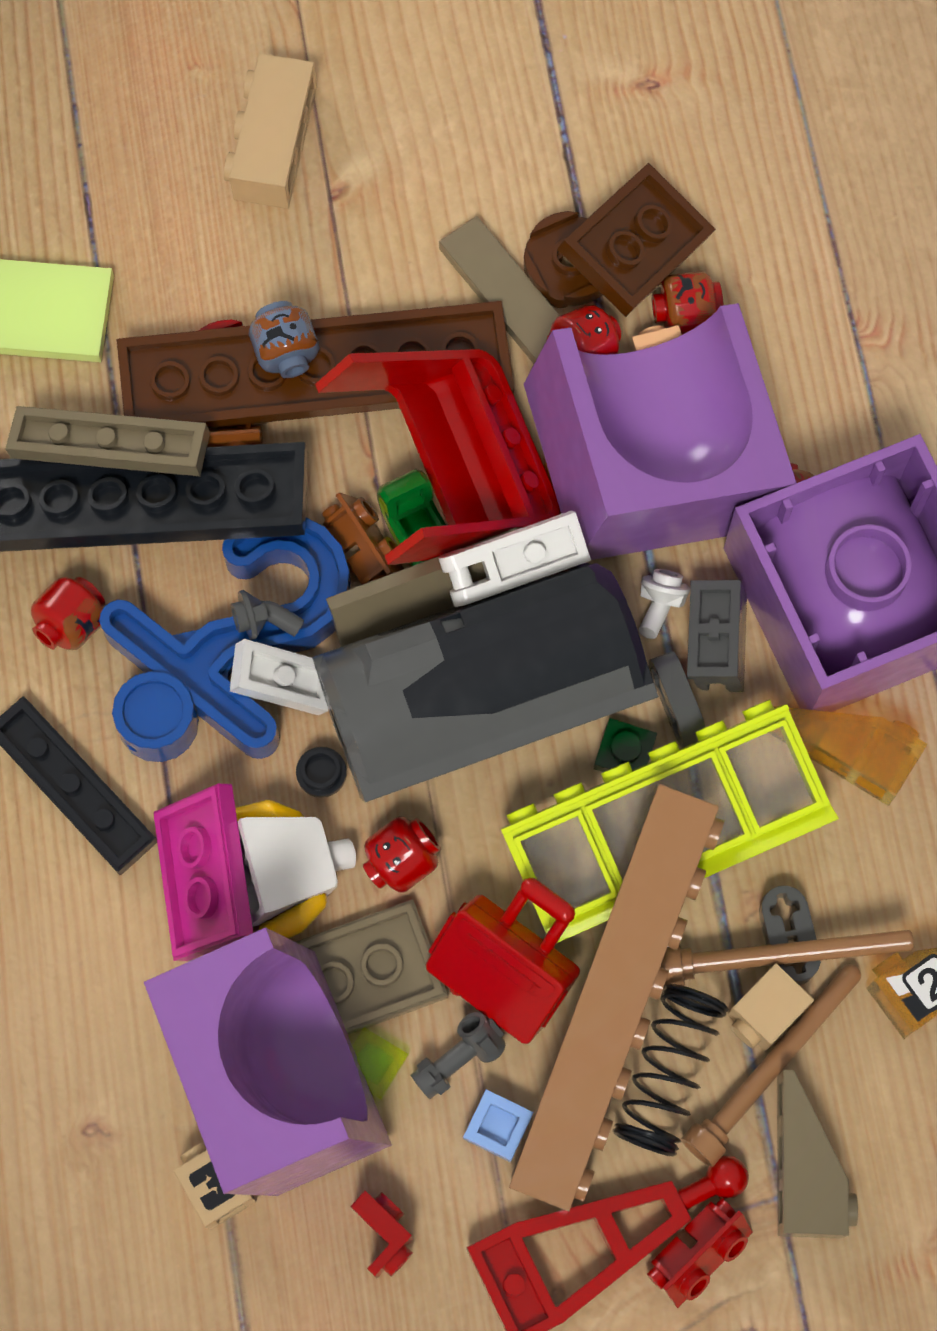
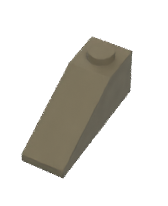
(809, 1176)

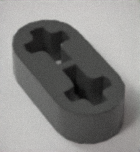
(676, 697)
(800, 923)

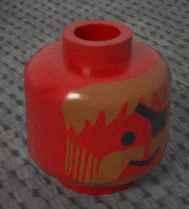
(686, 300)
(67, 613)

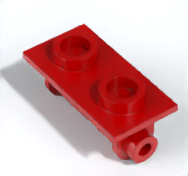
(719, 1237)

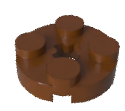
(543, 265)

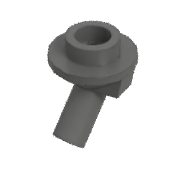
(251, 615)

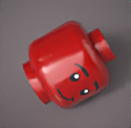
(592, 329)
(401, 854)

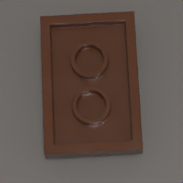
(636, 239)

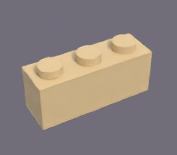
(271, 130)

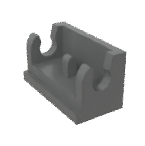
(717, 634)

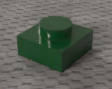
(623, 744)

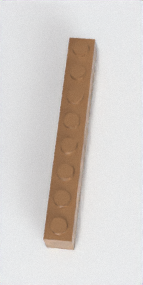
(614, 998)

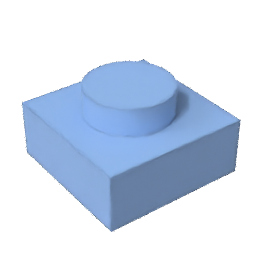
(498, 1125)

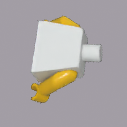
(288, 865)

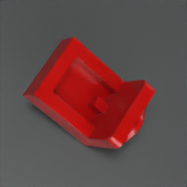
(383, 1218)

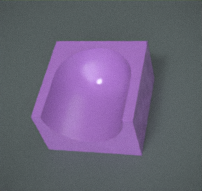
(657, 437)
(845, 575)
(266, 1065)

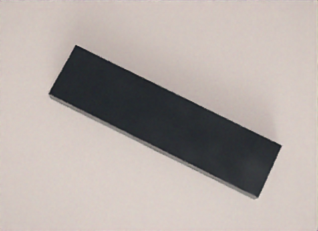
(73, 787)

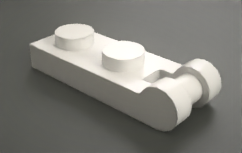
(516, 558)

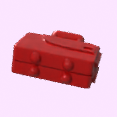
(504, 964)

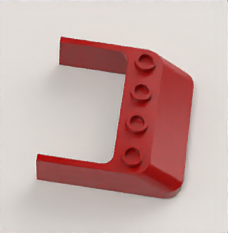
(467, 441)

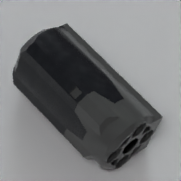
(484, 678)

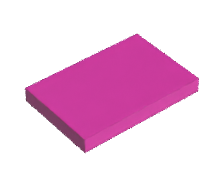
(203, 872)

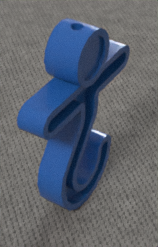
(192, 669)

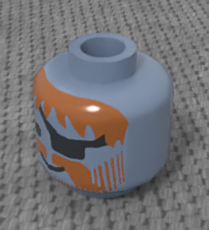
(283, 339)

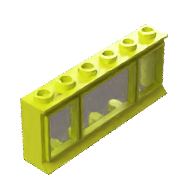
(750, 771)

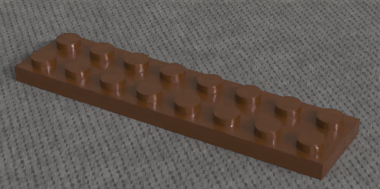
(220, 383)

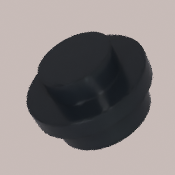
(321, 772)

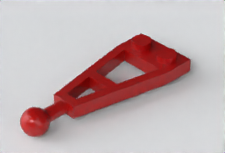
(515, 1281)

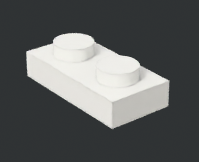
(277, 677)

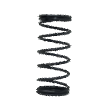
(660, 1140)

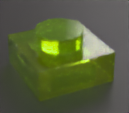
(378, 1061)

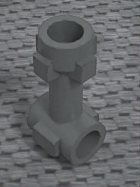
(479, 1038)

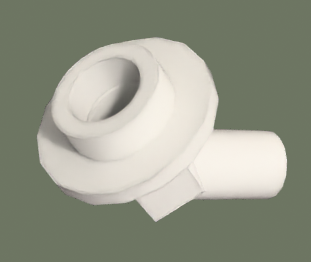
(664, 590)

